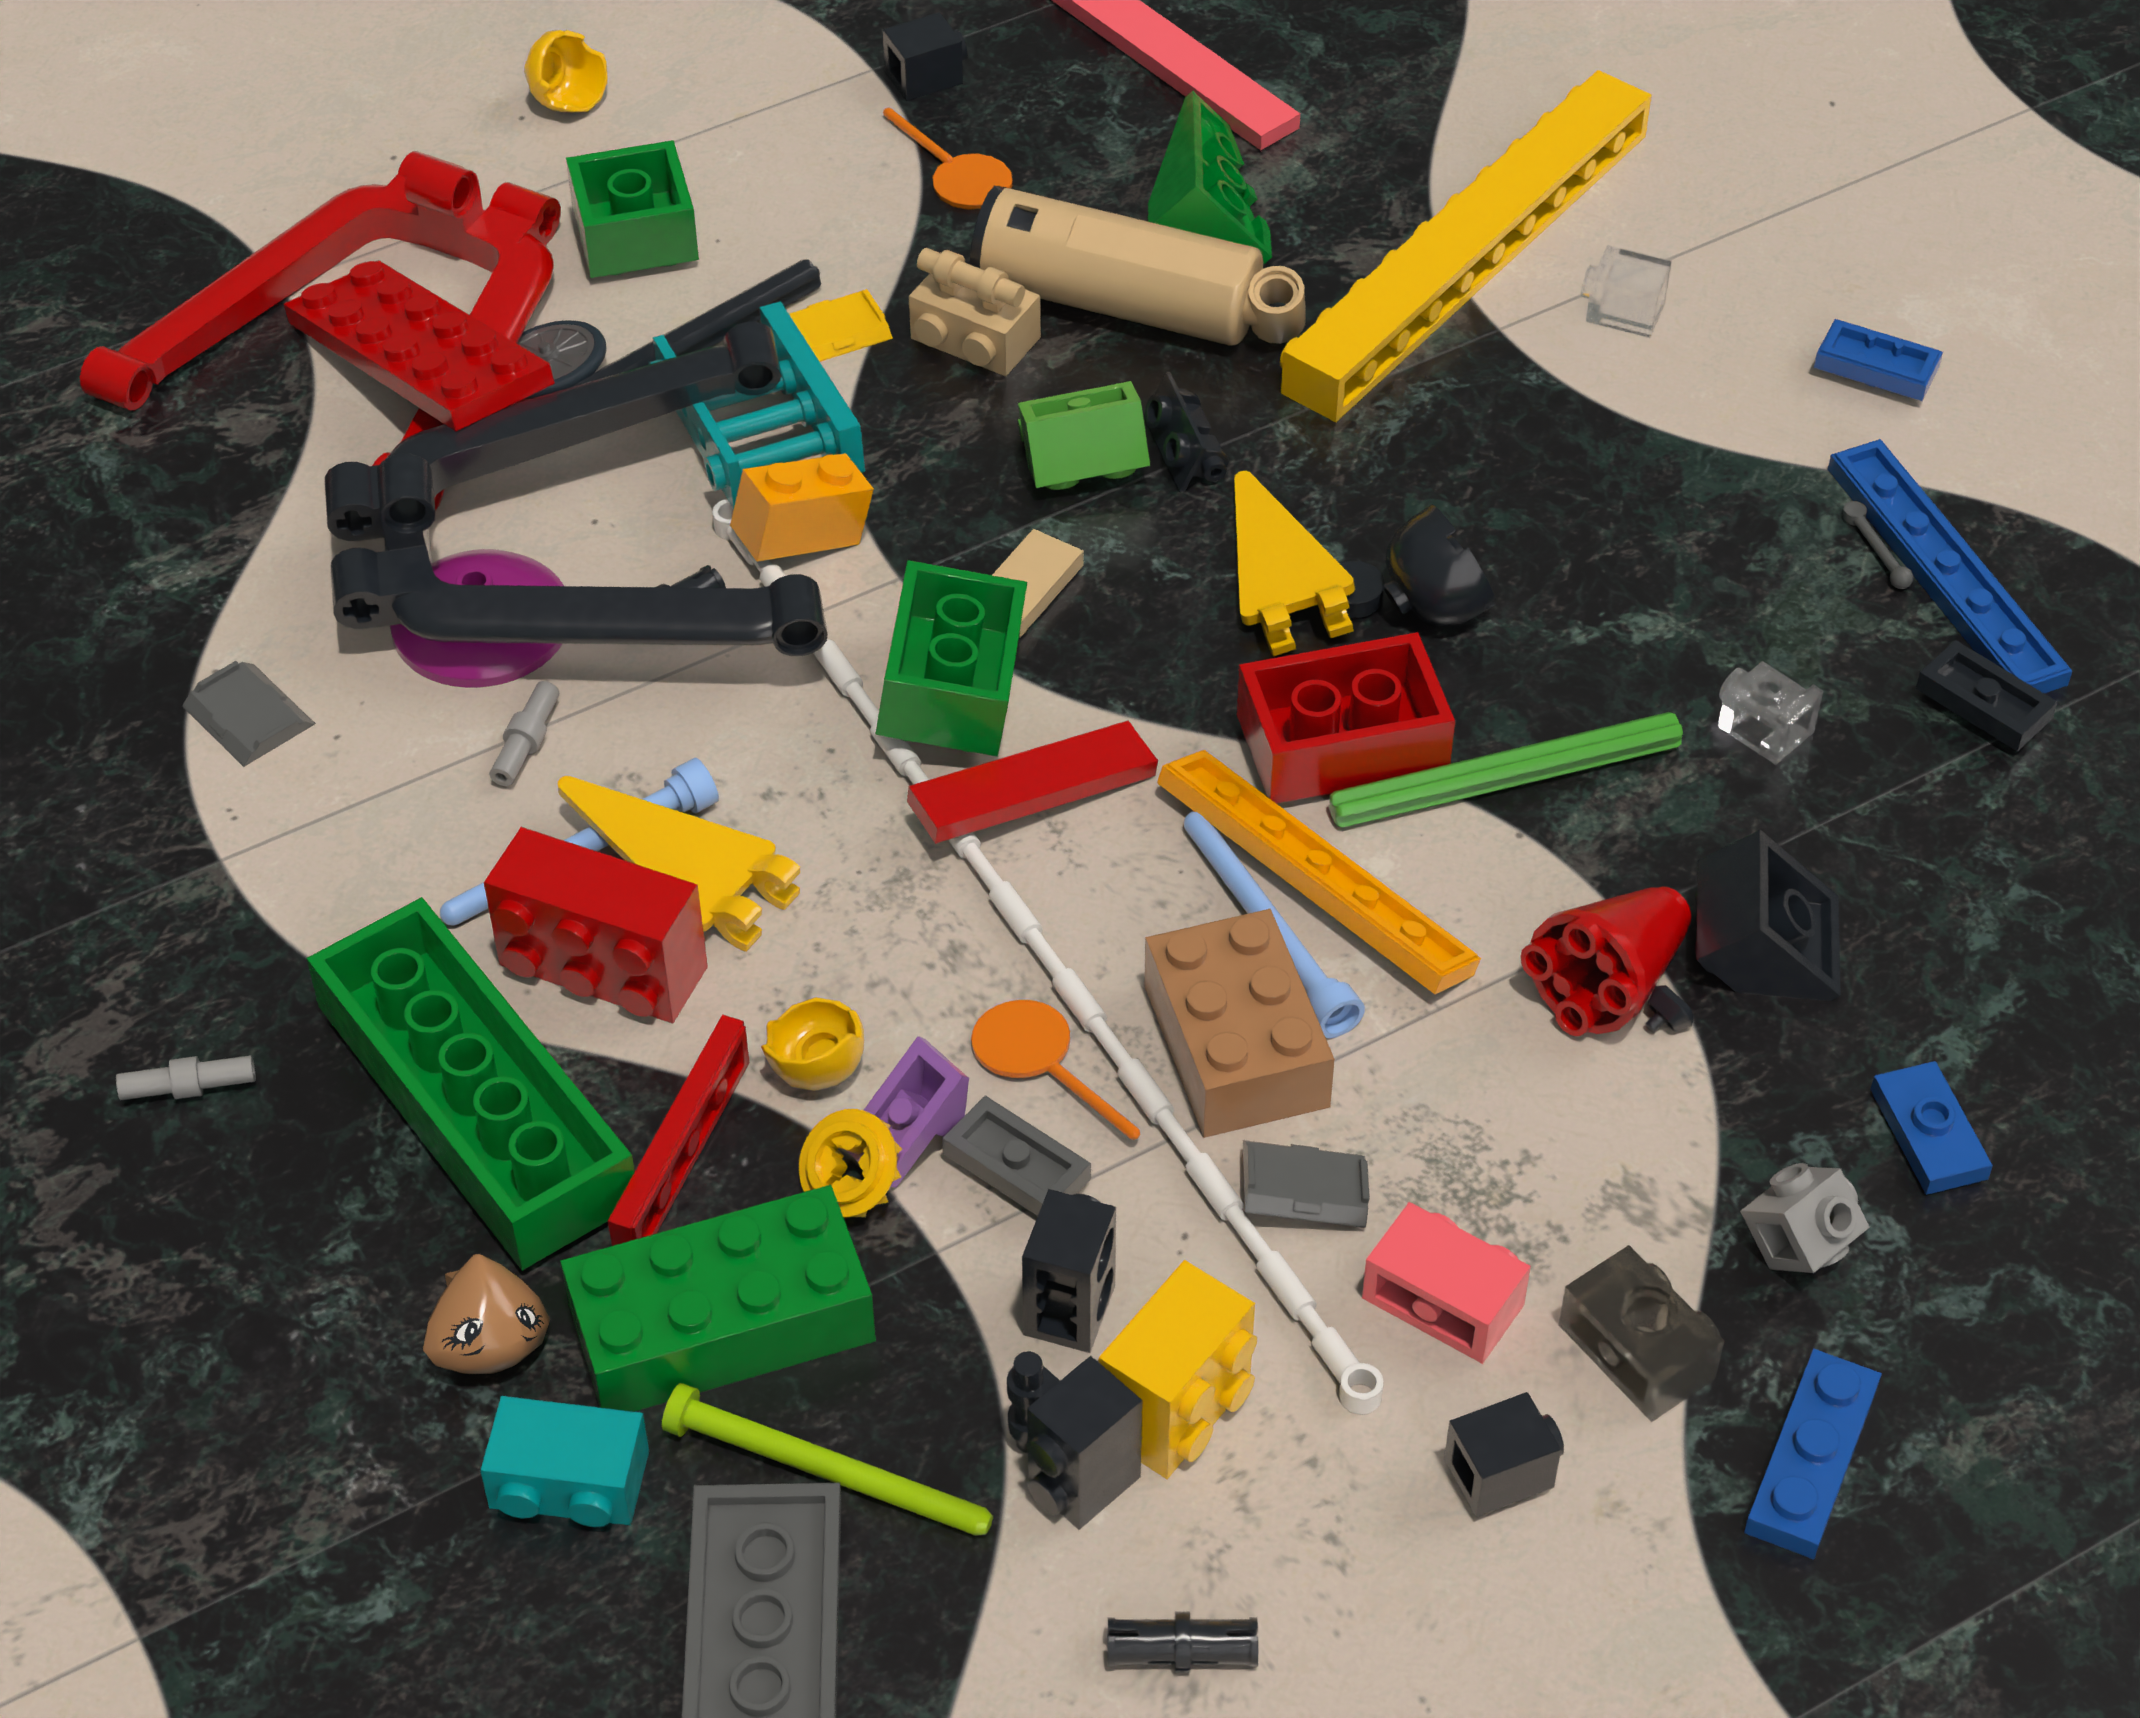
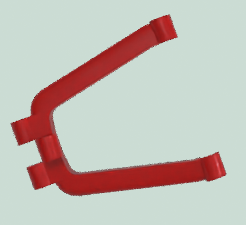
(422, 205)

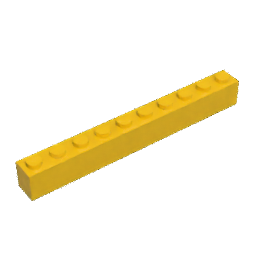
(1463, 246)

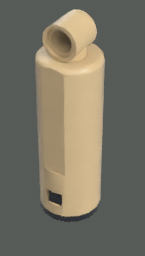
(1136, 269)

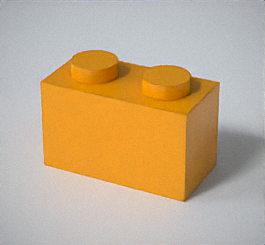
(801, 507)

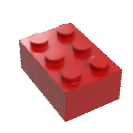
(1343, 716)
(596, 925)

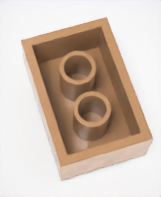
(1238, 1023)

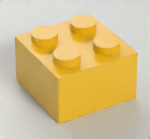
(1186, 1362)

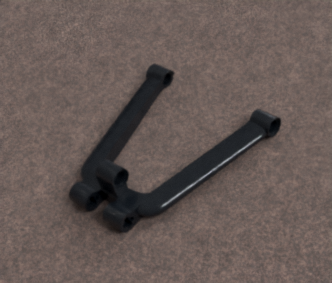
(399, 505)

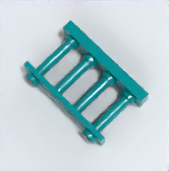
(814, 404)

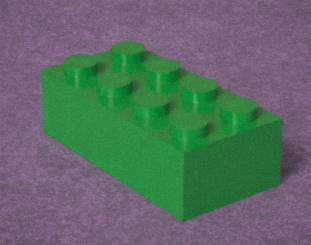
(719, 1300)

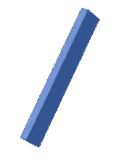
(1947, 566)

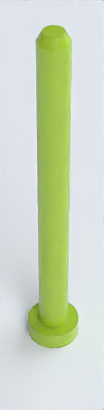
(687, 1412)

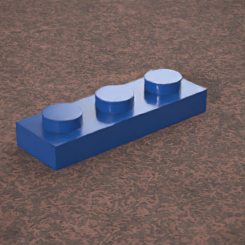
(1813, 1454)

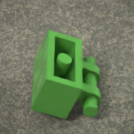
(1084, 435)

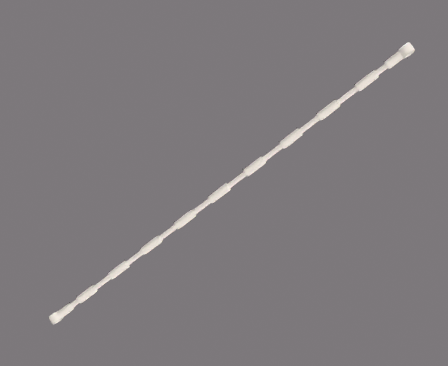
(1093, 1019)

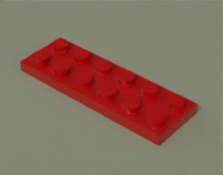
(418, 344)

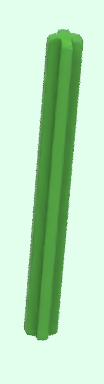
(1505, 769)

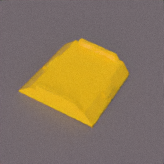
(842, 325)

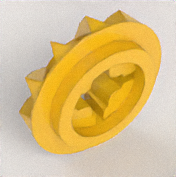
(824, 1164)

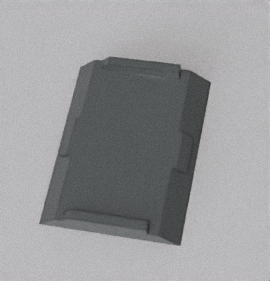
(245, 711)
(1305, 1183)

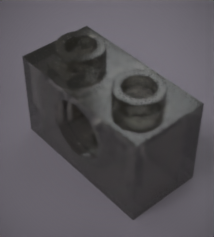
(1649, 1367)

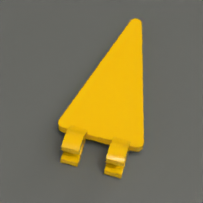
(1284, 568)
(694, 850)

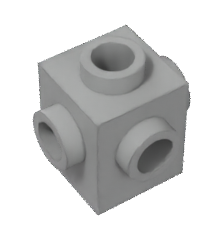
(1805, 1218)

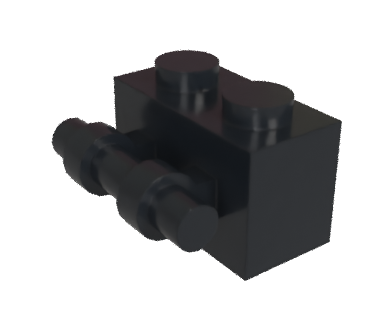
(1077, 1435)

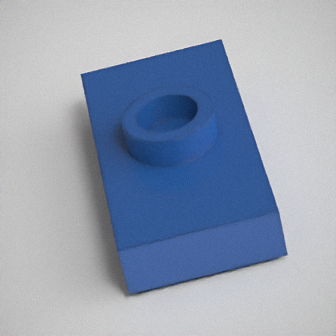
(1878, 359)
(1931, 1127)

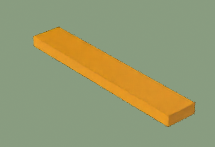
(1320, 871)

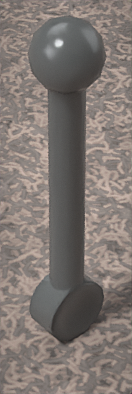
(1855, 514)

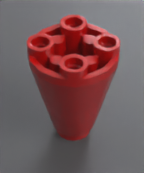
(1605, 957)

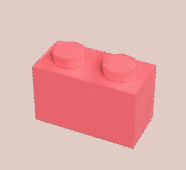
(1446, 1281)

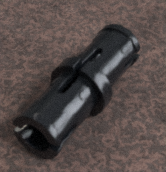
(1182, 1642)

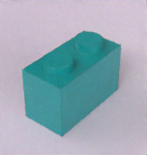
(565, 1461)

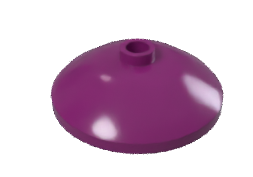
(479, 663)

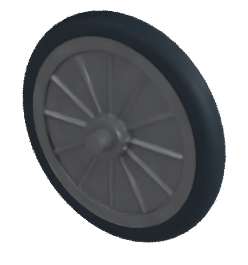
(570, 348)

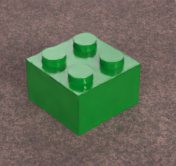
(632, 209)

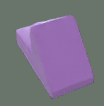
(919, 1100)

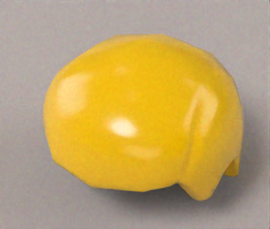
(565, 72)
(815, 1044)

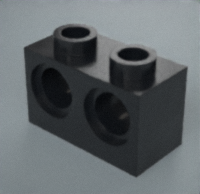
(1069, 1270)

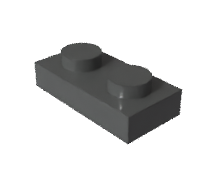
(1014, 1155)

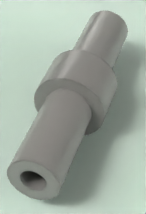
(524, 733)
(185, 1077)

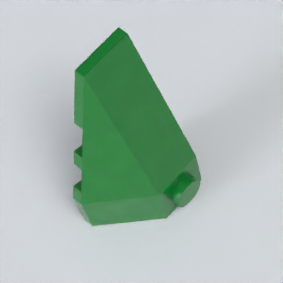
(1201, 182)

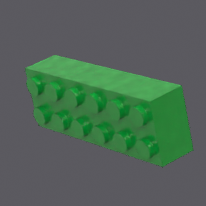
(472, 1081)

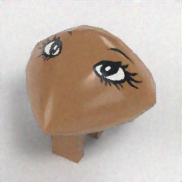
(484, 1320)

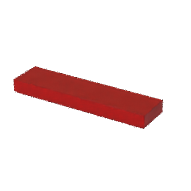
(1031, 781)
(682, 1134)

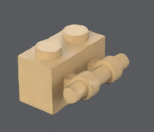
(973, 312)

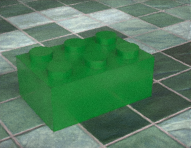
(951, 658)

